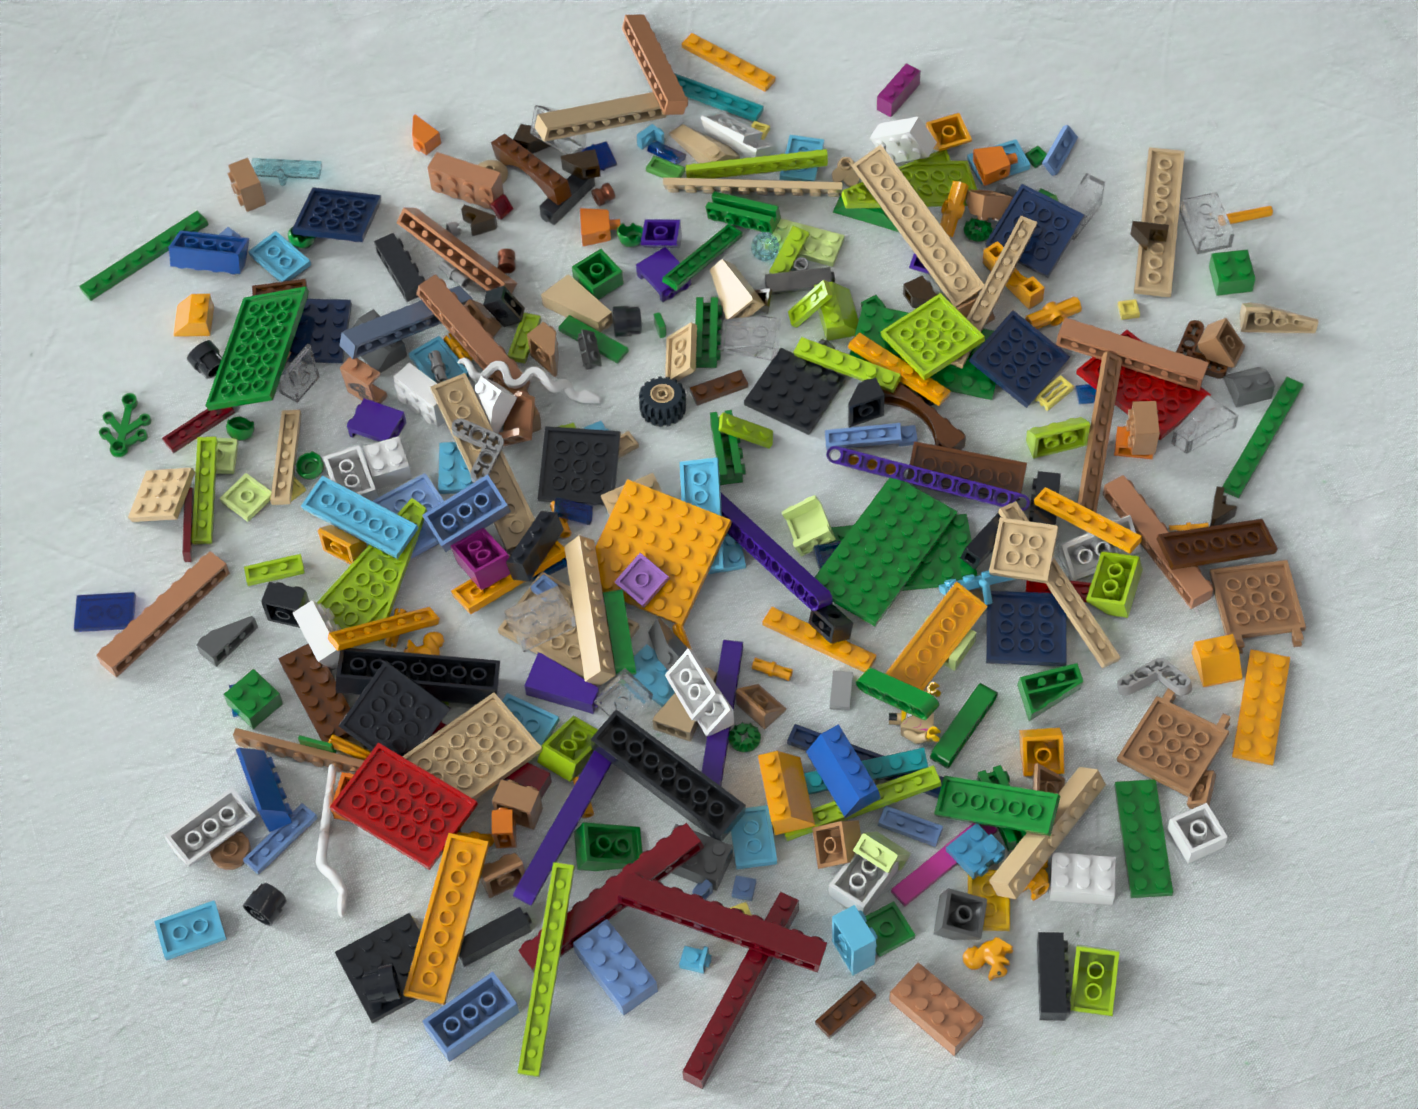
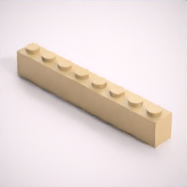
(598, 116)
(589, 611)
(1036, 848)

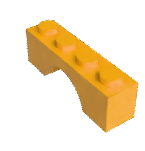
(1026, 289)

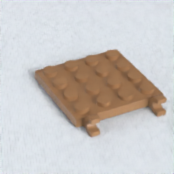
(1258, 601)
(1174, 745)

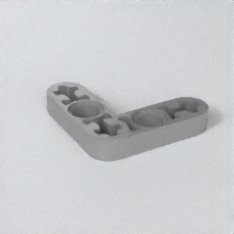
(487, 448)
(1155, 670)

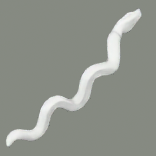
(582, 396)
(321, 859)

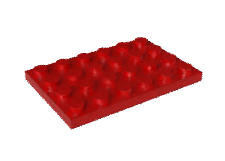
(1172, 399)
(403, 805)

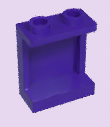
(655, 268)
(376, 421)

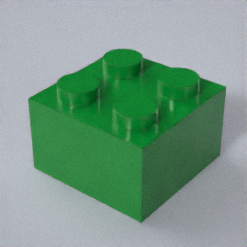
(1232, 272)
(598, 274)
(253, 698)

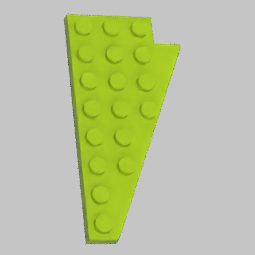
(928, 177)
(373, 580)

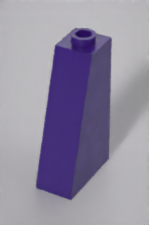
(560, 686)

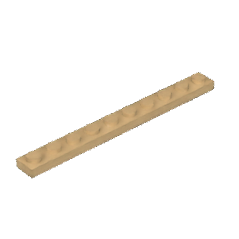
(999, 277)
(1072, 603)

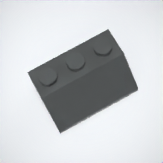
(386, 356)

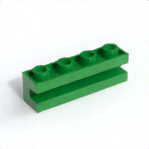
(743, 212)
(707, 332)
(727, 452)
(998, 776)

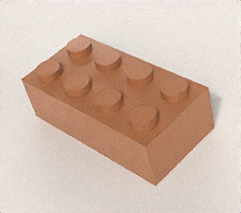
(464, 180)
(936, 1009)

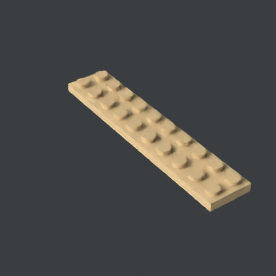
(744, 187)
(1160, 206)
(918, 226)
(457, 401)

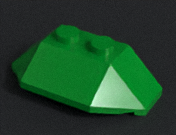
(869, 215)

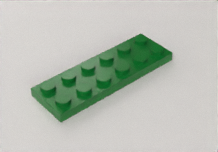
(997, 805)
(1143, 838)

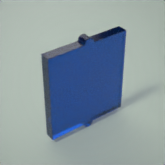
(604, 155)

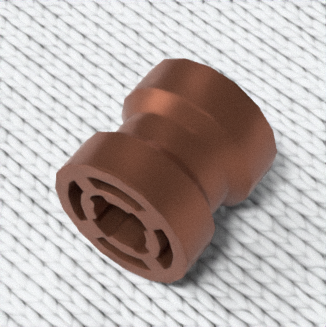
(603, 194)
(506, 260)

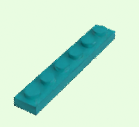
(720, 99)
(878, 768)

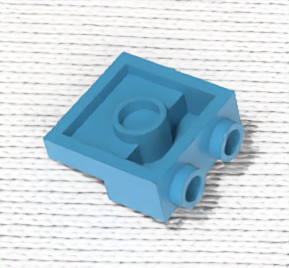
(976, 851)

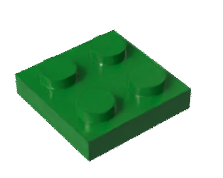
(890, 928)

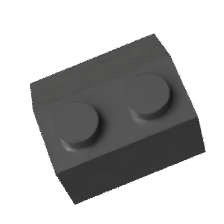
(1249, 386)
(960, 915)

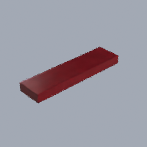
(196, 427)
(187, 526)

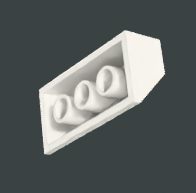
(210, 827)

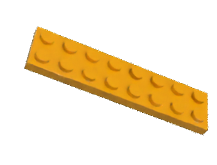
(446, 919)

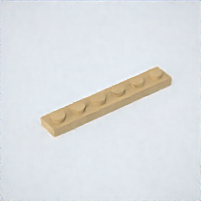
(286, 457)

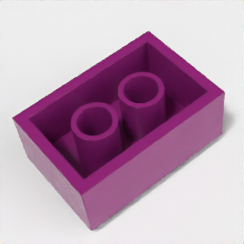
(481, 558)

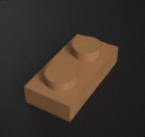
(1203, 791)

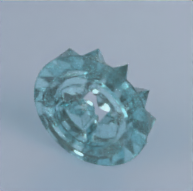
(757, 246)

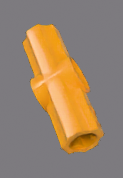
(953, 207)
(1054, 313)

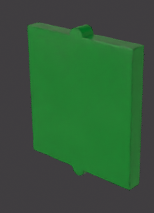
(316, 744)

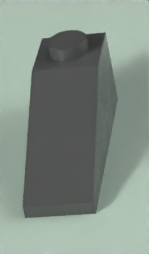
(224, 640)
(666, 643)

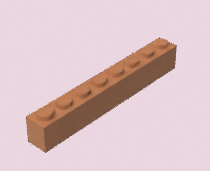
(654, 65)
(453, 250)
(466, 328)
(1134, 353)
(1126, 501)
(162, 614)

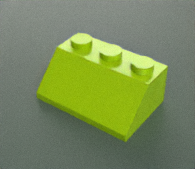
(838, 314)
(1058, 437)
(1115, 583)

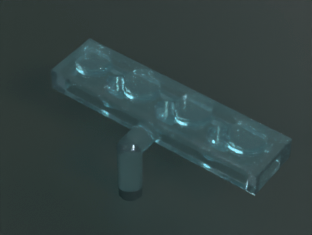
(286, 169)

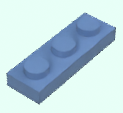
(1060, 150)
(910, 826)

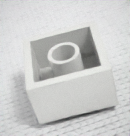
(387, 462)
(1197, 833)

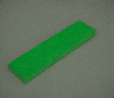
(607, 346)

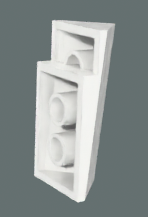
(737, 135)
(1083, 553)
(700, 694)

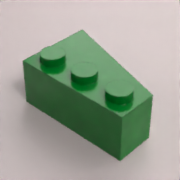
(1048, 688)

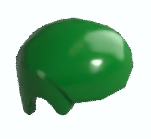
(630, 235)
(300, 241)
(240, 428)
(310, 465)

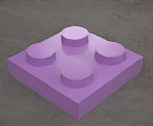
(642, 580)

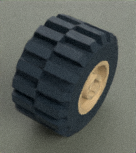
(662, 401)

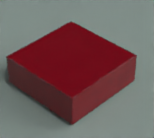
(501, 206)

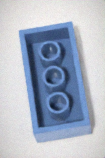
(466, 512)
(615, 967)
(471, 1016)

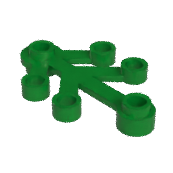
(125, 428)

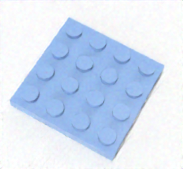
(423, 492)

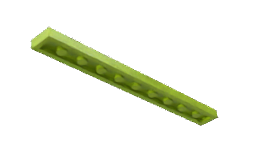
(546, 970)

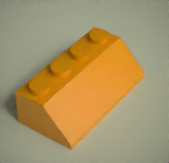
(786, 792)

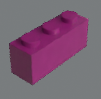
(898, 90)

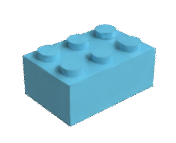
(854, 939)

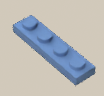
(864, 436)
(280, 839)

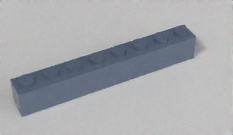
(392, 327)

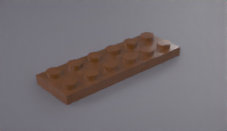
(968, 465)
(1216, 544)
(316, 692)

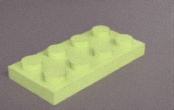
(820, 246)

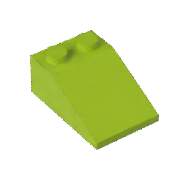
(568, 749)
(1094, 980)

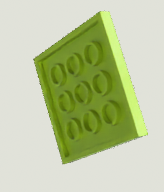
(932, 336)

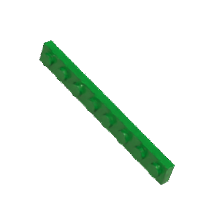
(140, 257)
(1262, 437)

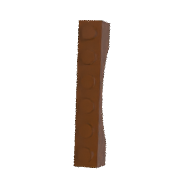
(551, 182)
(941, 428)

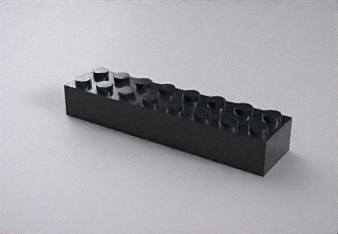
(444, 676)
(668, 776)

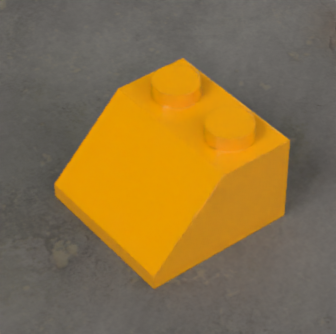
(948, 132)
(194, 316)
(341, 543)
(1217, 660)
(1042, 747)

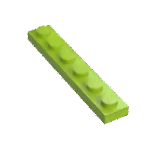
(846, 364)
(204, 490)

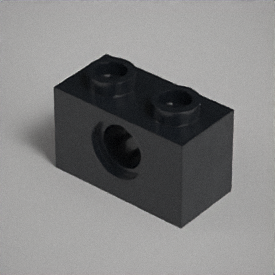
(504, 306)
(831, 624)

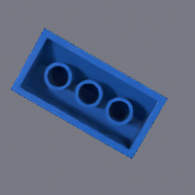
(208, 252)
(842, 771)
(265, 788)

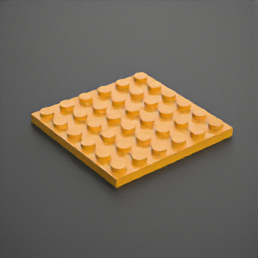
(668, 533)

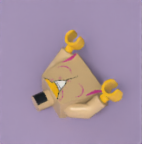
(914, 728)

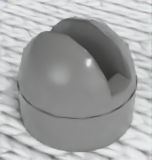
(452, 228)
(801, 262)

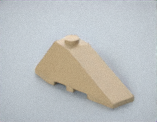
(701, 146)
(1265, 318)

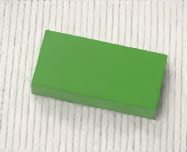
(664, 168)

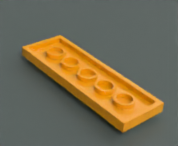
(474, 599)
(937, 637)
(1261, 707)

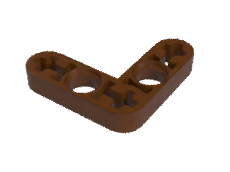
(1191, 350)

